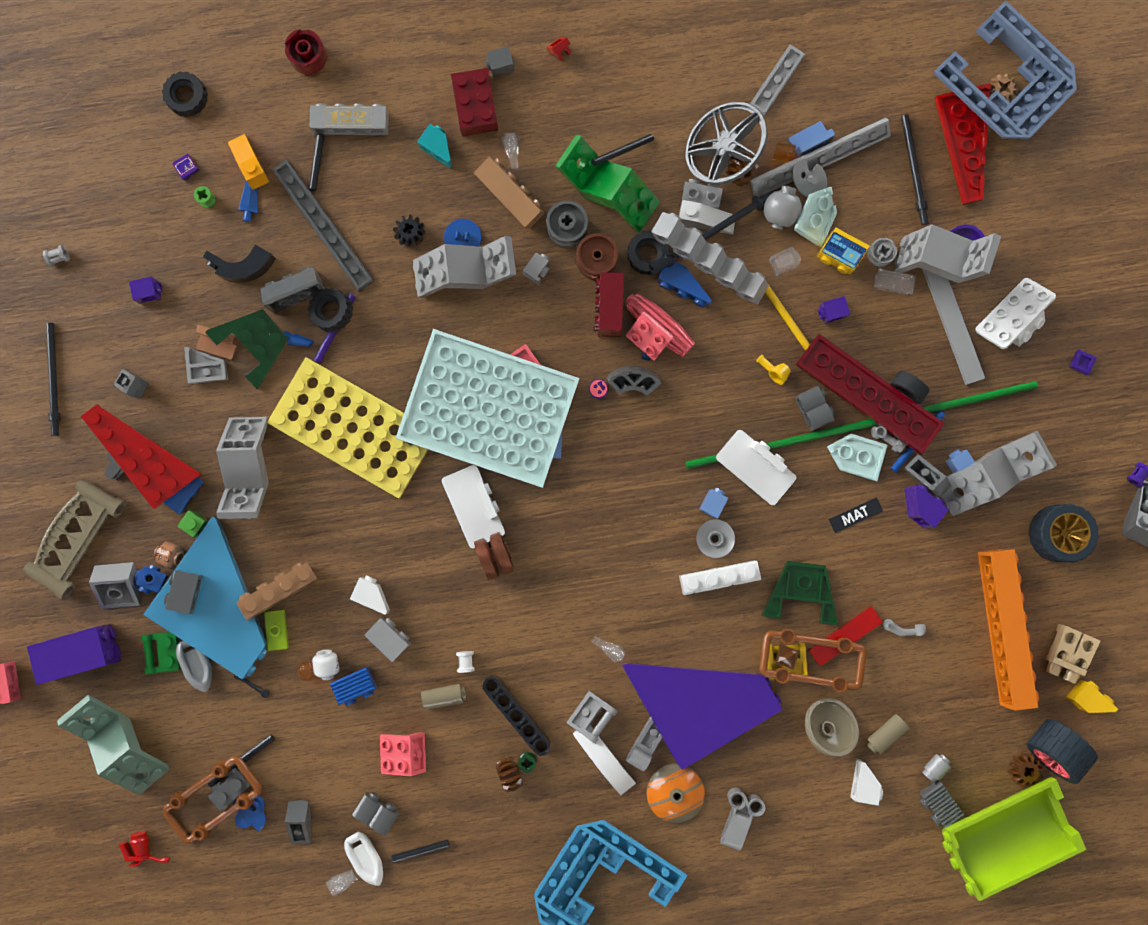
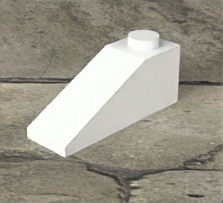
(703, 216)

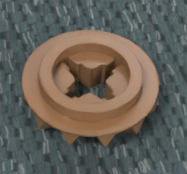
(1001, 80)

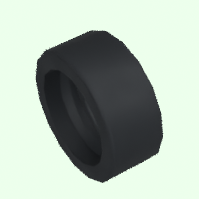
(910, 386)

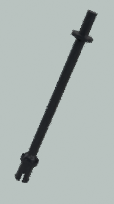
(667, 259)

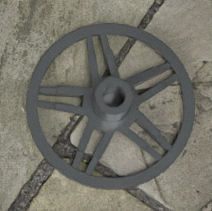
(727, 144)

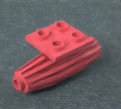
(655, 328)

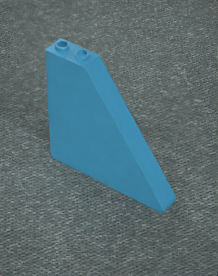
(217, 622)

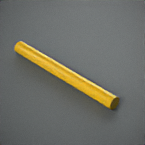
(787, 318)

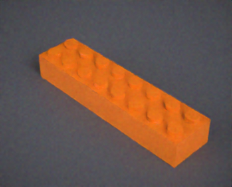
(1008, 629)

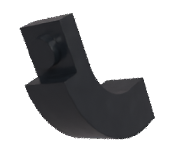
(247, 270)

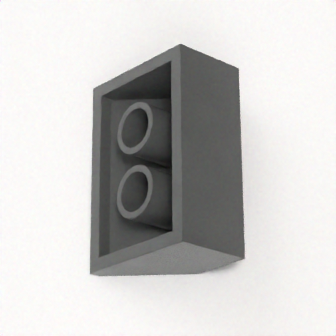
(291, 289)

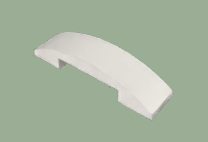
(606, 762)

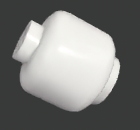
(325, 664)

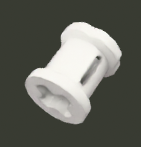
(465, 661)

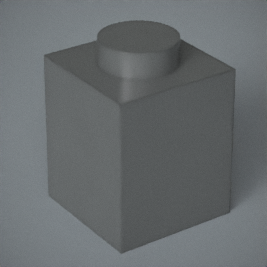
(499, 61)

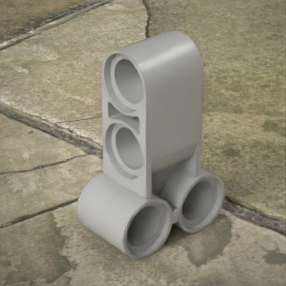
(740, 818)

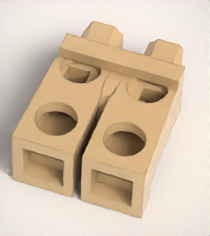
(1071, 651)

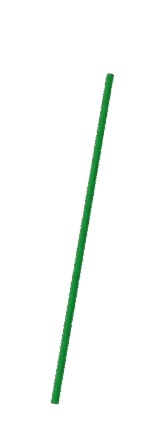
(869, 423)

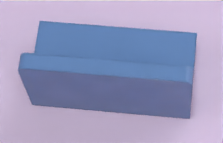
(811, 139)

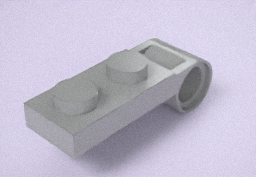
(644, 746)

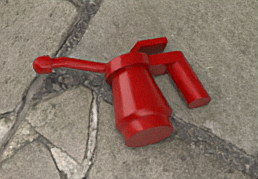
(140, 846)

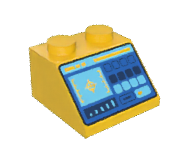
(842, 251)

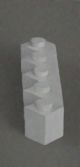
(710, 258)

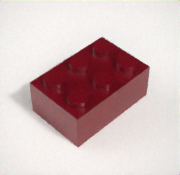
(474, 102)
(609, 304)

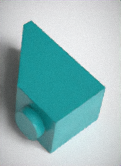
(435, 144)

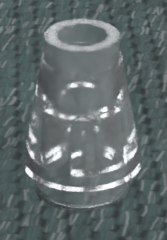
(340, 882)

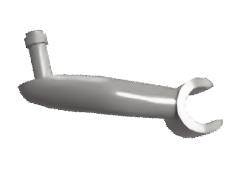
(891, 626)

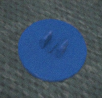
(463, 233)

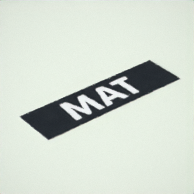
(855, 515)

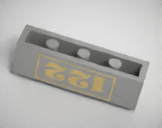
(349, 119)

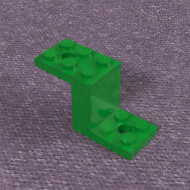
(607, 184)

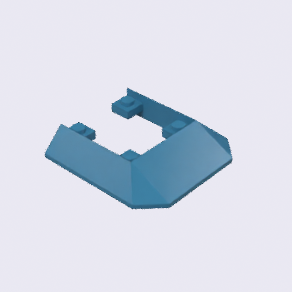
(590, 845)

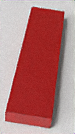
(853, 629)

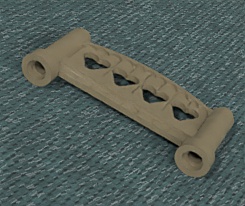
(57, 577)

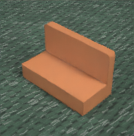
(224, 349)

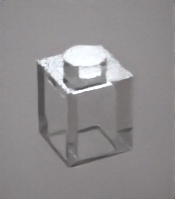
(785, 261)

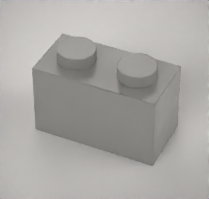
(388, 638)

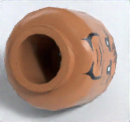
(168, 555)

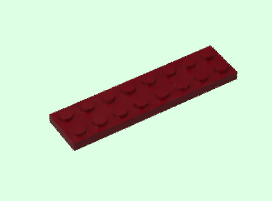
(870, 394)

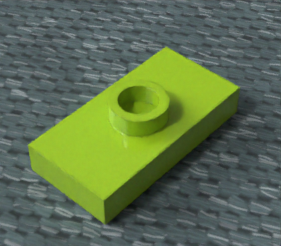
(276, 630)

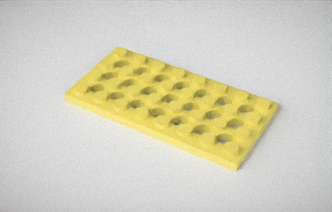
(329, 448)

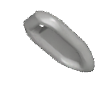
(195, 667)

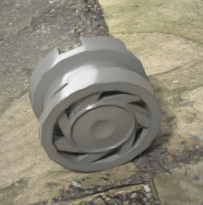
(882, 252)

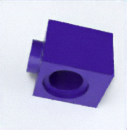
(145, 289)
(833, 310)

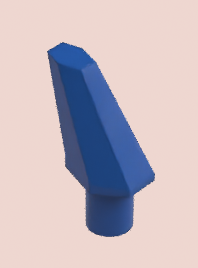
(298, 340)

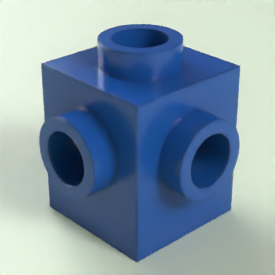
(157, 582)

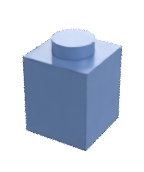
(959, 460)
(714, 503)

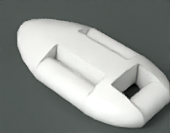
(364, 858)

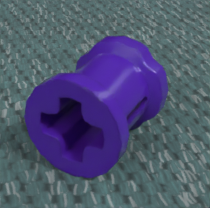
(1138, 475)

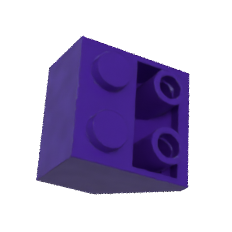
(923, 507)

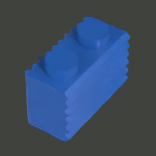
(353, 686)

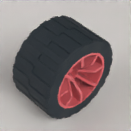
(1062, 751)

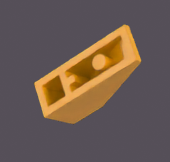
(248, 162)

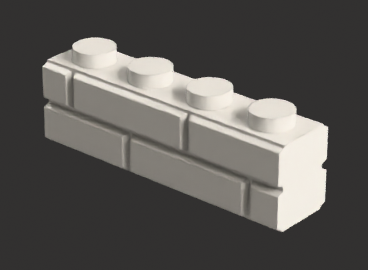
(720, 577)

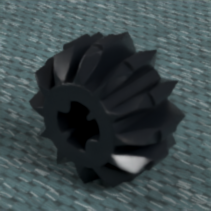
(402, 234)

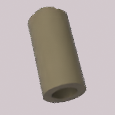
(443, 696)
(887, 734)

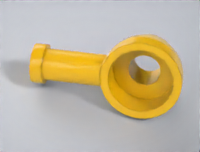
(778, 373)

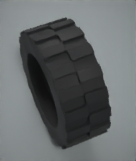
(184, 79)
(633, 251)
(317, 304)

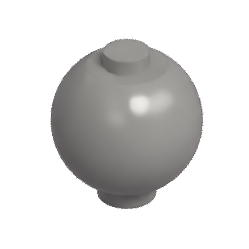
(783, 208)

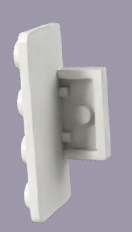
(1017, 315)
(756, 466)
(473, 504)

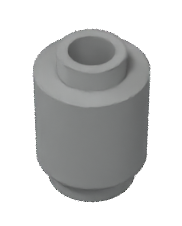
(937, 768)

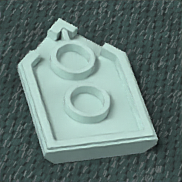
(817, 216)
(859, 456)

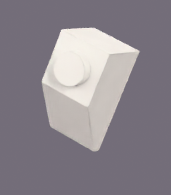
(370, 595)
(865, 785)

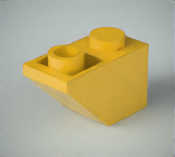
(1089, 699)

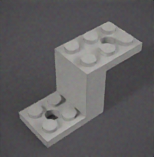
(947, 254)
(464, 266)
(242, 467)
(997, 473)

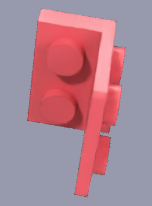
(9, 683)
(403, 754)

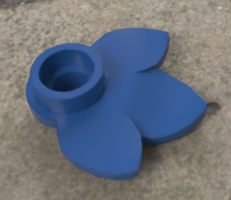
(252, 815)

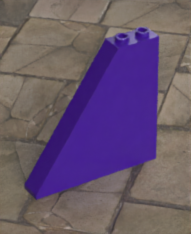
(701, 707)

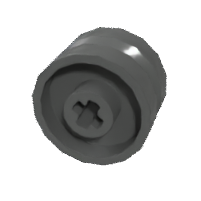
(567, 213)

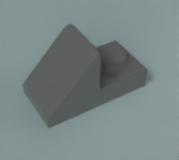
(130, 384)

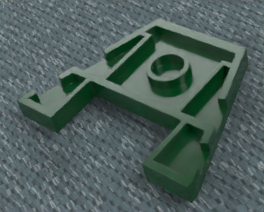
(259, 336)
(802, 583)

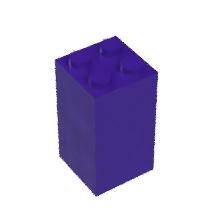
(74, 653)

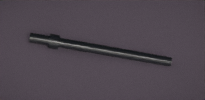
(921, 205)
(54, 417)

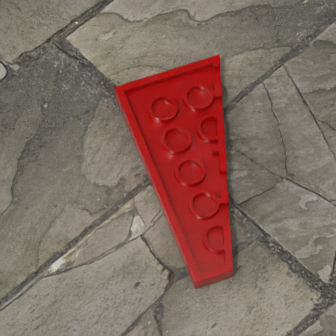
(966, 143)
(147, 464)

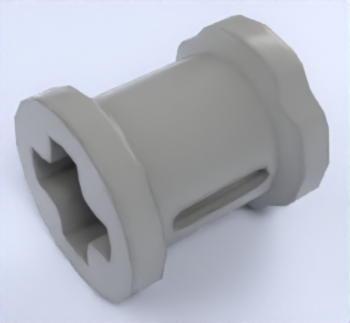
(51, 260)

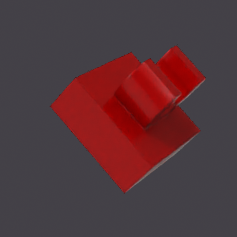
(558, 46)

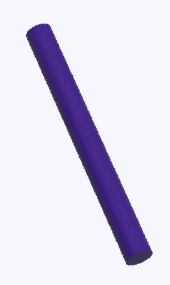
(328, 339)

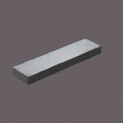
(777, 79)

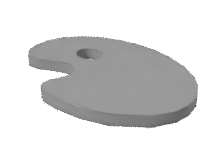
(813, 180)

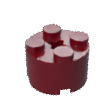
(305, 51)

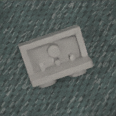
(708, 195)

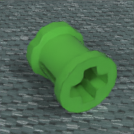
(203, 191)

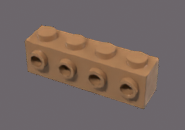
(508, 191)
(277, 591)

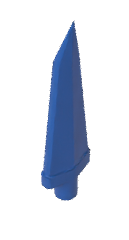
(249, 202)

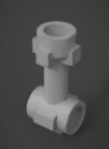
(881, 432)

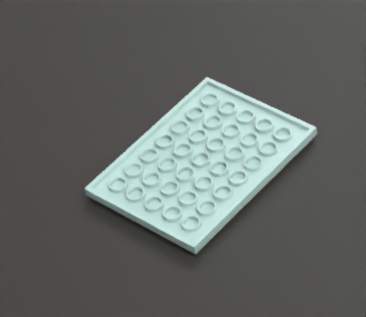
(487, 408)

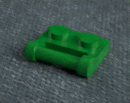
(166, 649)

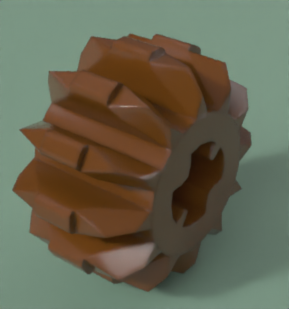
(737, 165)
(1032, 770)
(509, 774)

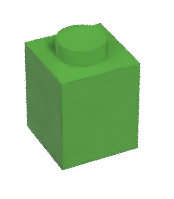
(193, 523)

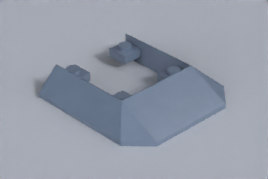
(1044, 66)

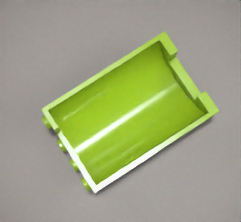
(1012, 840)

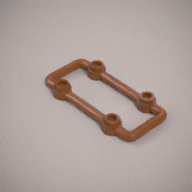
(843, 645)
(204, 829)

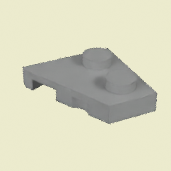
(204, 367)

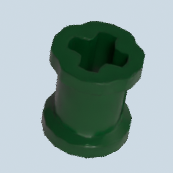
(526, 769)

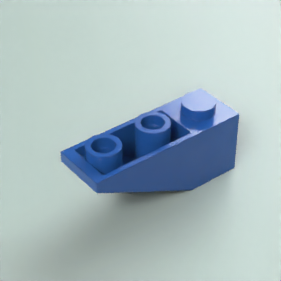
(682, 281)

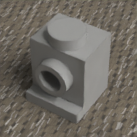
(537, 268)

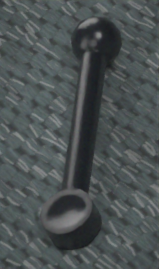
(264, 693)

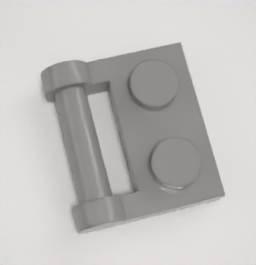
(587, 712)

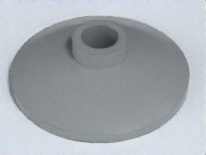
(725, 536)

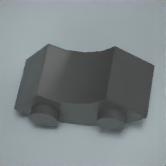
(634, 378)

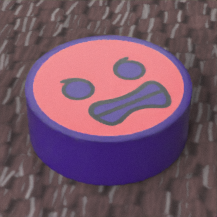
(598, 388)

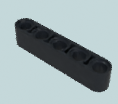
(520, 724)

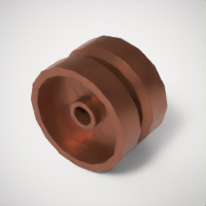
(595, 245)
(493, 556)

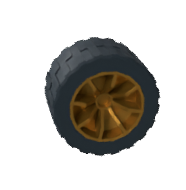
(1063, 533)

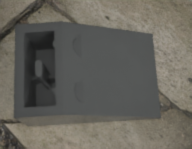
(1136, 520)

